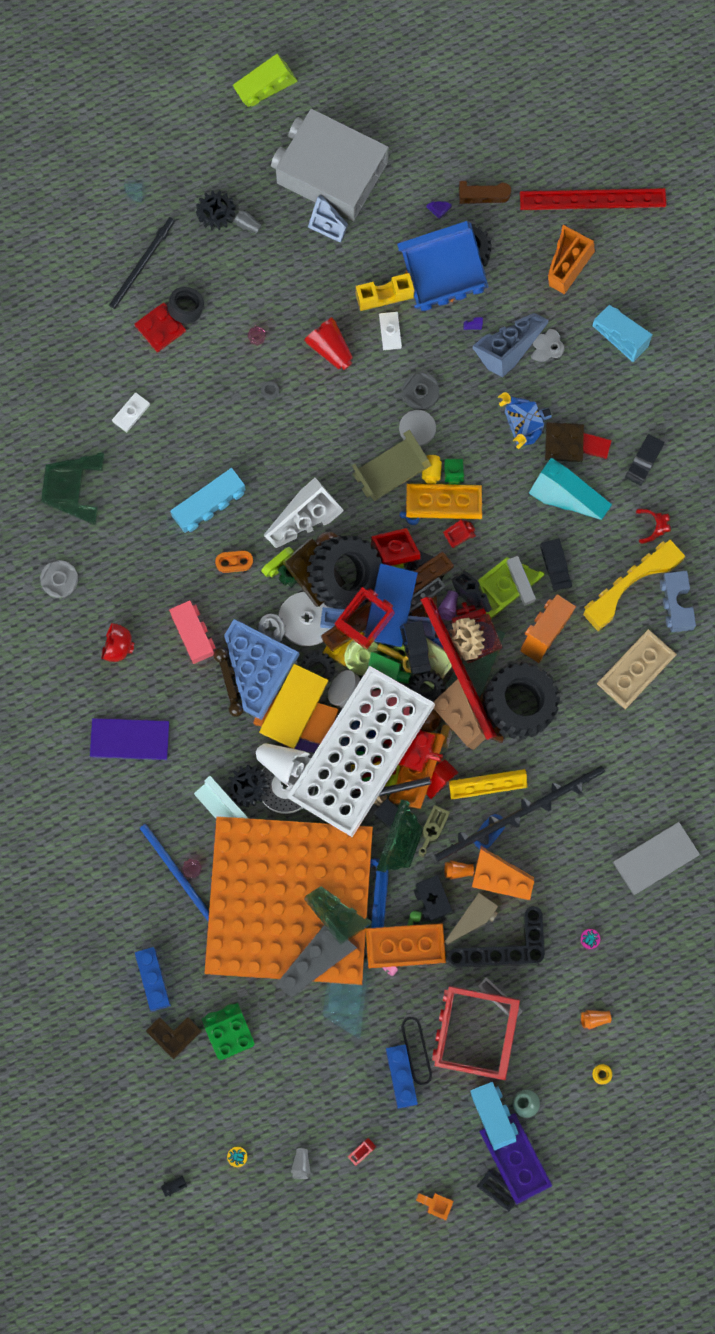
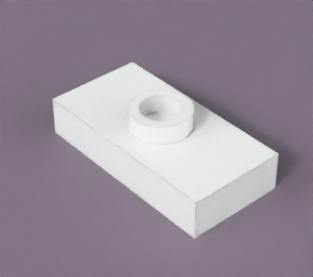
(390, 330)
(131, 412)

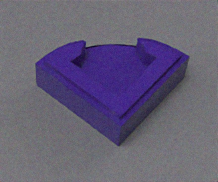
(438, 208)
(476, 324)

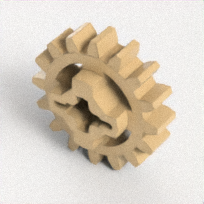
(467, 638)

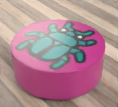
(590, 939)

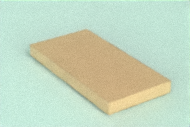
(636, 669)

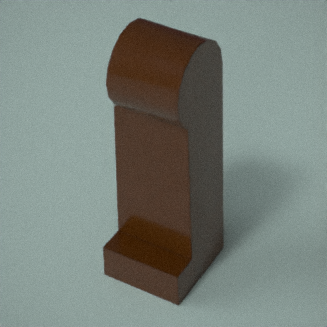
(483, 194)

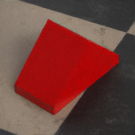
(440, 778)

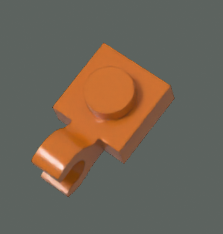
(438, 1205)

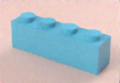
(208, 500)

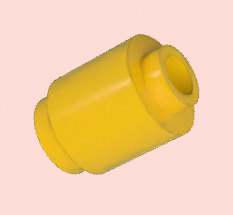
(432, 473)

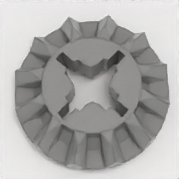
(272, 620)

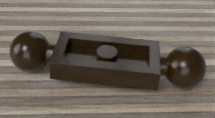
(221, 656)

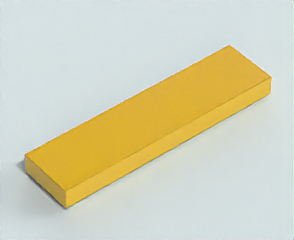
(488, 784)

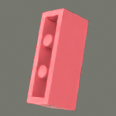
(192, 631)

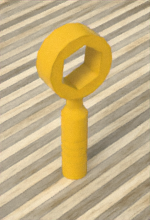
(395, 654)

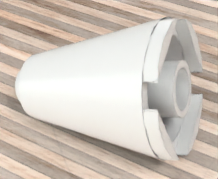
(283, 762)

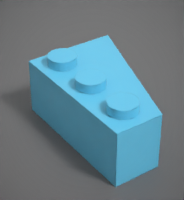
(622, 332)

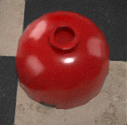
(117, 643)

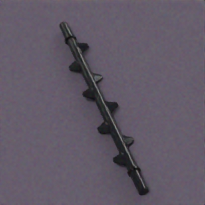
(514, 818)

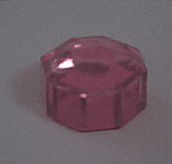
(256, 335)
(192, 868)

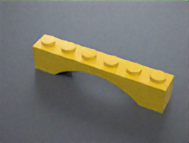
(661, 561)

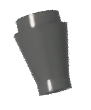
(247, 221)

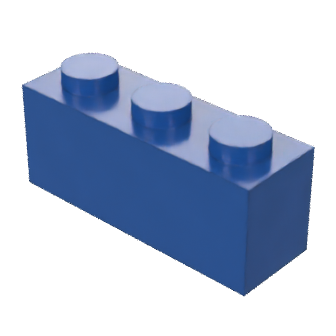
(152, 979)
(401, 1076)

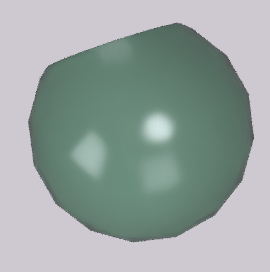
(528, 1101)

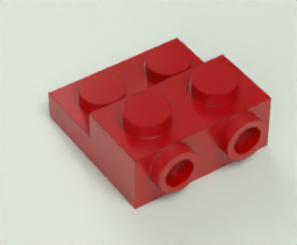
(395, 547)

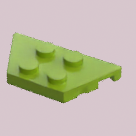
(501, 588)

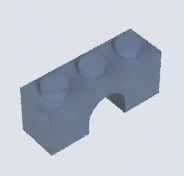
(678, 617)

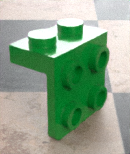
(228, 1031)

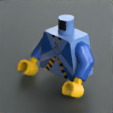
(524, 419)

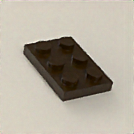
(297, 566)

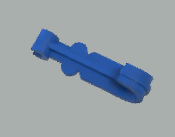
(380, 894)

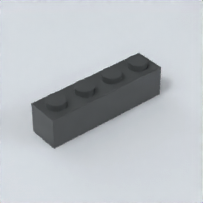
(428, 591)

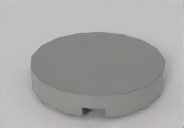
(420, 424)
(61, 584)
(343, 687)

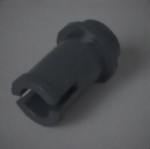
(173, 1186)

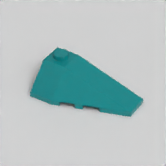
(565, 490)

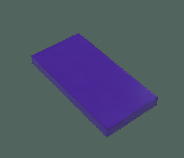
(129, 739)
(519, 1165)

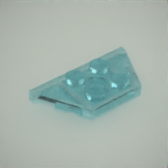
(345, 1004)

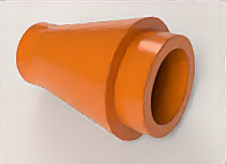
(458, 870)
(592, 1018)

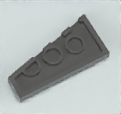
(314, 961)

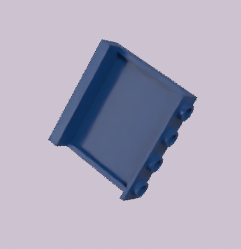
(444, 265)

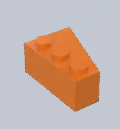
(569, 259)
(547, 627)
(501, 877)

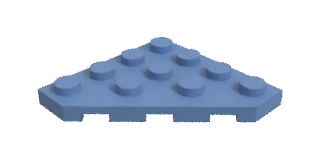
(258, 665)

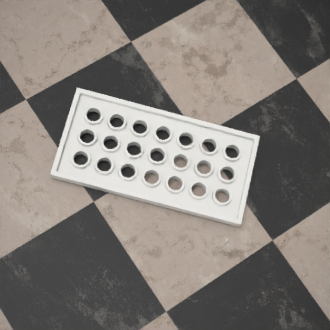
(374, 747)

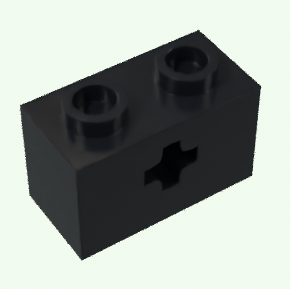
(432, 887)

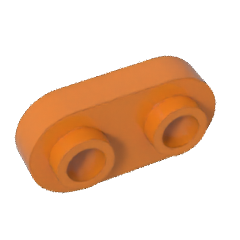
(234, 561)

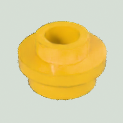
(606, 1069)

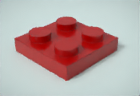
(159, 327)

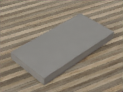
(656, 858)

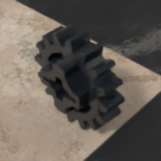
(209, 205)
(247, 795)

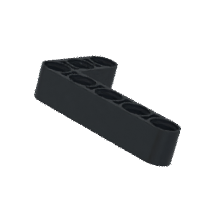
(524, 951)

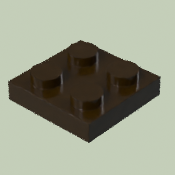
(564, 442)

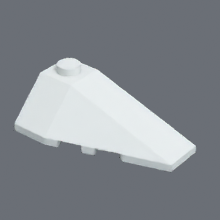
(307, 509)

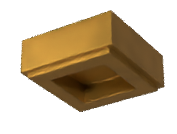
(446, 731)

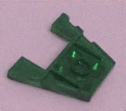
(63, 486)

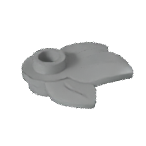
(544, 346)

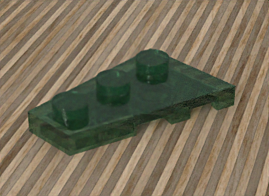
(337, 917)

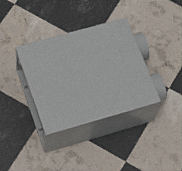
(330, 162)

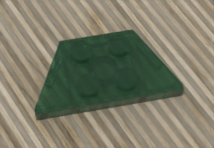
(401, 841)

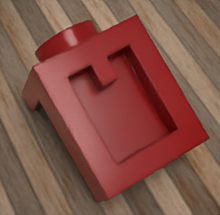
(459, 533)

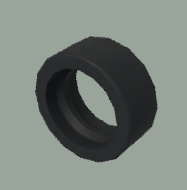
(181, 315)

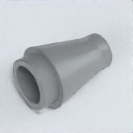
(301, 1164)

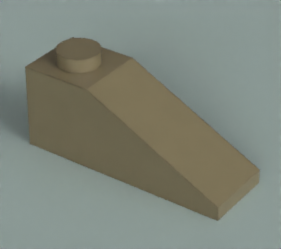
(476, 916)

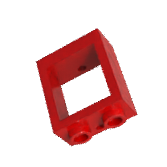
(351, 608)

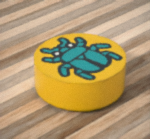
(237, 1157)

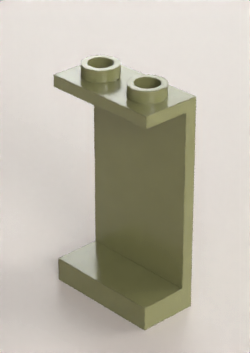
(392, 468)

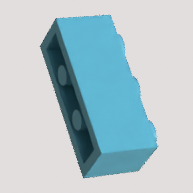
(494, 1115)

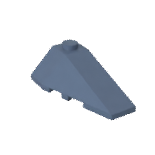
(505, 349)

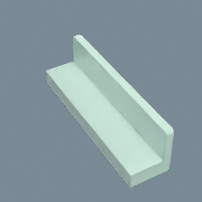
(217, 800)

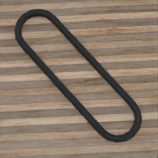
(424, 1047)

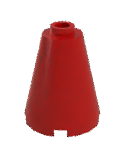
(330, 344)

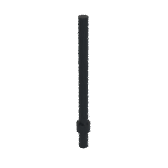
(161, 235)
(394, 788)

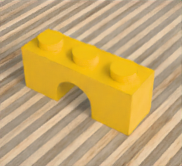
(397, 290)

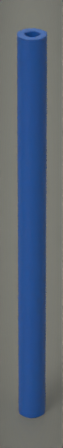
(175, 870)

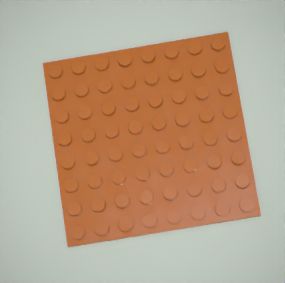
(260, 889)

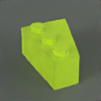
(264, 81)

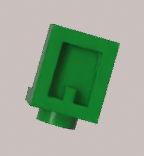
(453, 471)

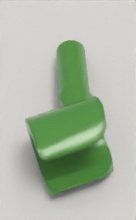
(414, 916)

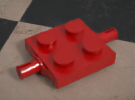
(419, 751)

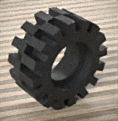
(320, 658)
(428, 676)

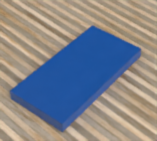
(396, 587)

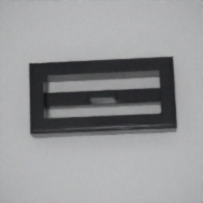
(484, 1180)

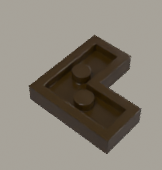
(173, 1041)

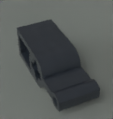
(644, 459)
(556, 564)
(471, 590)
(415, 647)

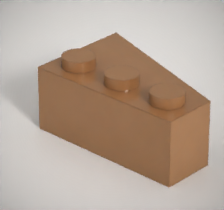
(458, 714)

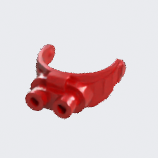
(661, 525)

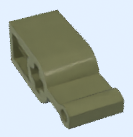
(438, 827)

